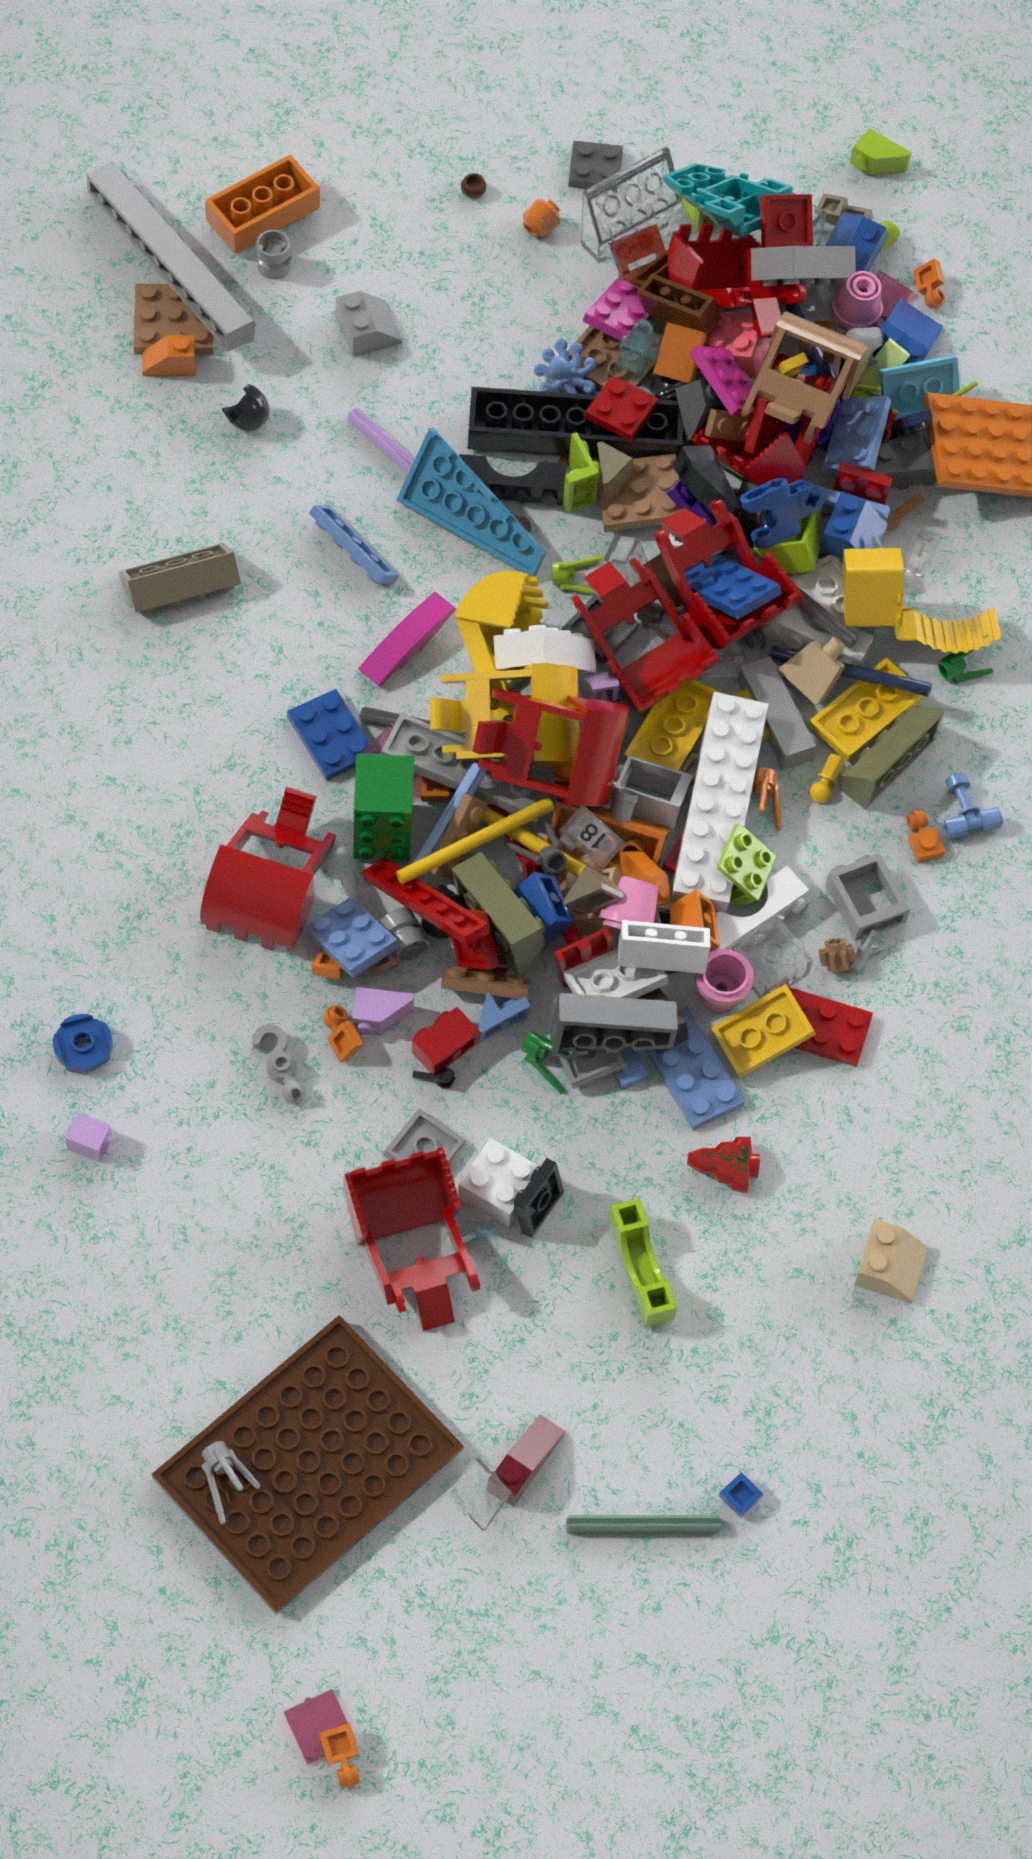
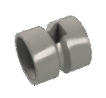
(273, 254)
(404, 926)

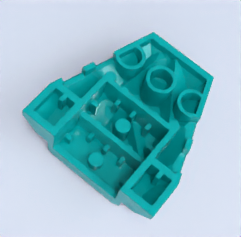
(725, 200)

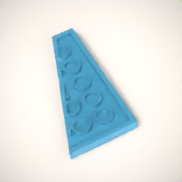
(458, 500)

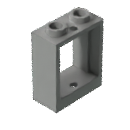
(658, 779)
(879, 920)

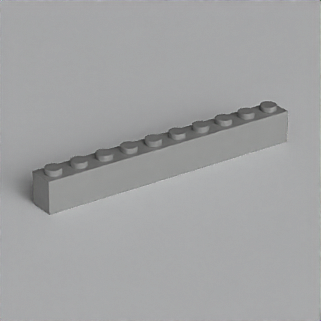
(171, 256)

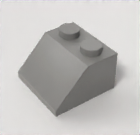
(366, 323)

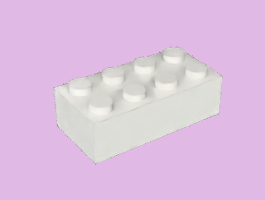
(544, 646)

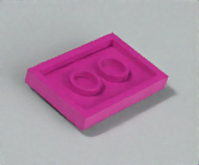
(617, 310)
(724, 376)

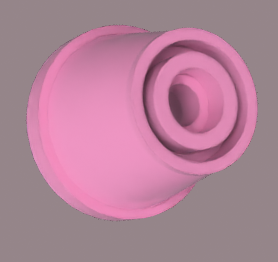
(858, 301)
(637, 904)
(725, 970)

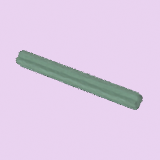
(643, 1524)

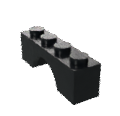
(540, 485)

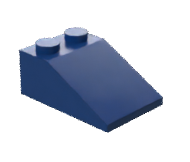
(910, 330)

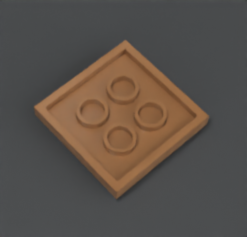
(164, 313)
(605, 352)
(643, 498)

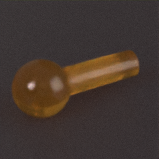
(895, 516)

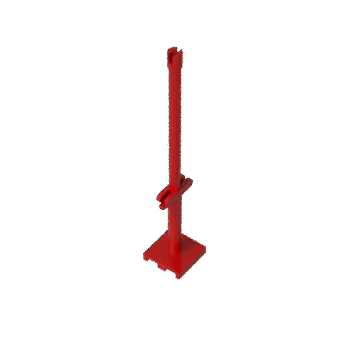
(579, 948)

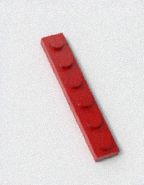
(427, 903)

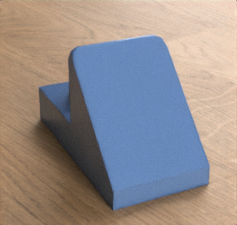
(495, 1020)

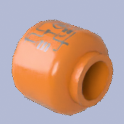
(541, 218)

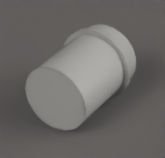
(624, 805)

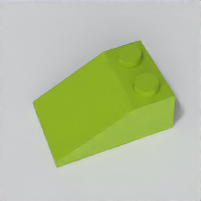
(800, 551)

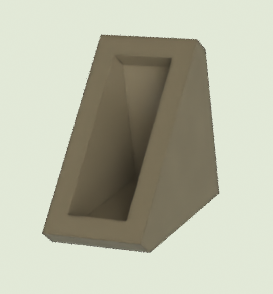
(615, 468)
(592, 892)

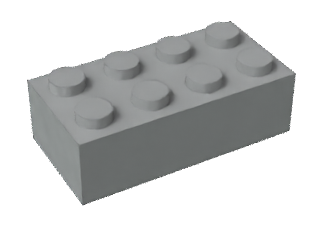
(802, 265)

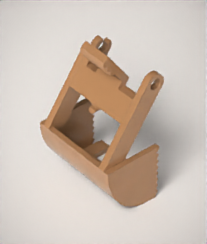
(794, 397)

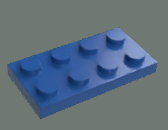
(731, 586)

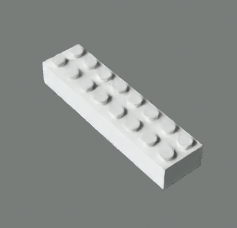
(719, 795)

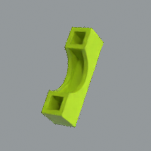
(635, 1247)

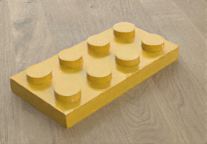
(862, 713)
(673, 727)

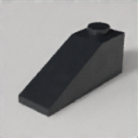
(704, 477)

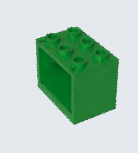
(383, 807)

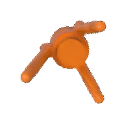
(765, 785)

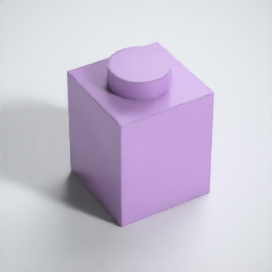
(89, 1137)

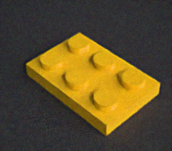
(763, 1031)

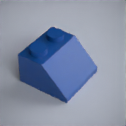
(863, 234)
(852, 526)

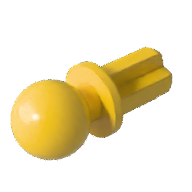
(821, 791)

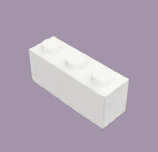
(663, 947)

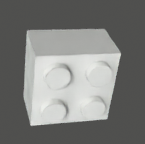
(495, 1181)

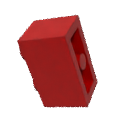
(445, 1040)

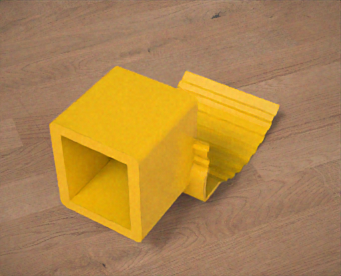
(876, 600)

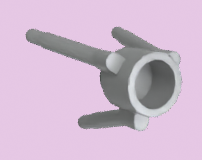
(221, 1460)

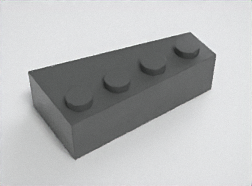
(907, 460)
(611, 1024)

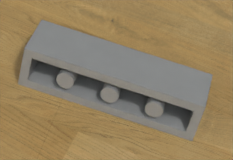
(787, 725)

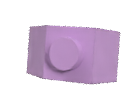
(600, 686)
(379, 1009)

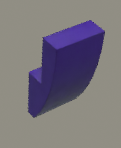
(687, 500)

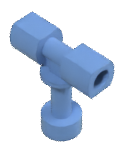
(970, 816)

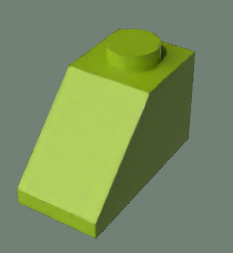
(879, 155)

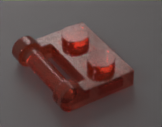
(635, 247)

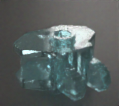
(638, 349)

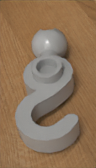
(280, 1064)

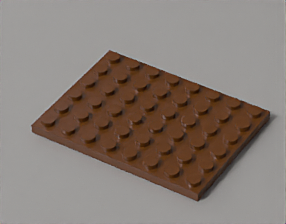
(333, 1458)

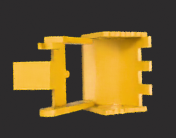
(489, 609)
(548, 682)

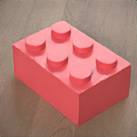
(738, 335)

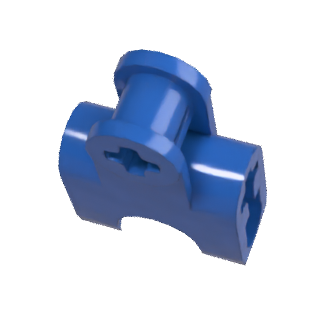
(783, 507)

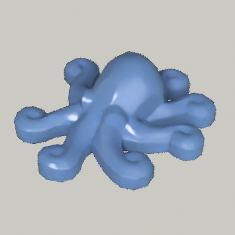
(566, 371)

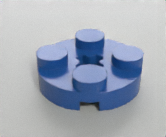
(82, 1059)

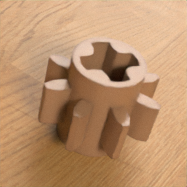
(836, 954)

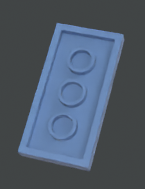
(697, 1077)

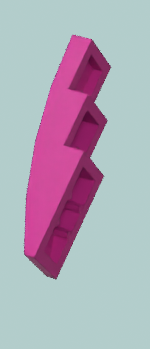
(406, 638)

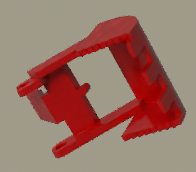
(724, 272)
(781, 457)
(699, 547)
(665, 666)
(595, 753)
(261, 894)
(400, 1199)

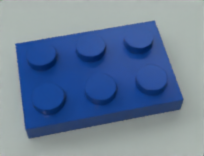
(329, 733)

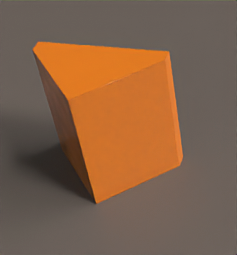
(673, 358)

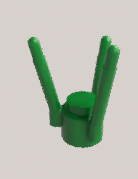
(953, 665)
(539, 1047)

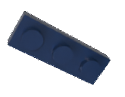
(910, 423)

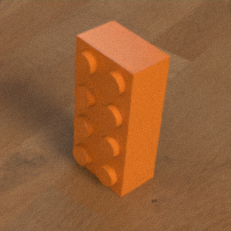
(262, 203)

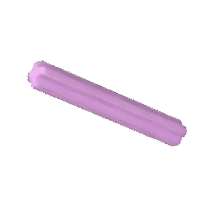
(381, 439)

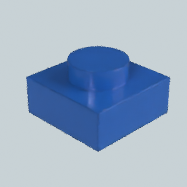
(740, 1494)

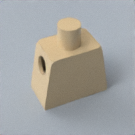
(815, 669)

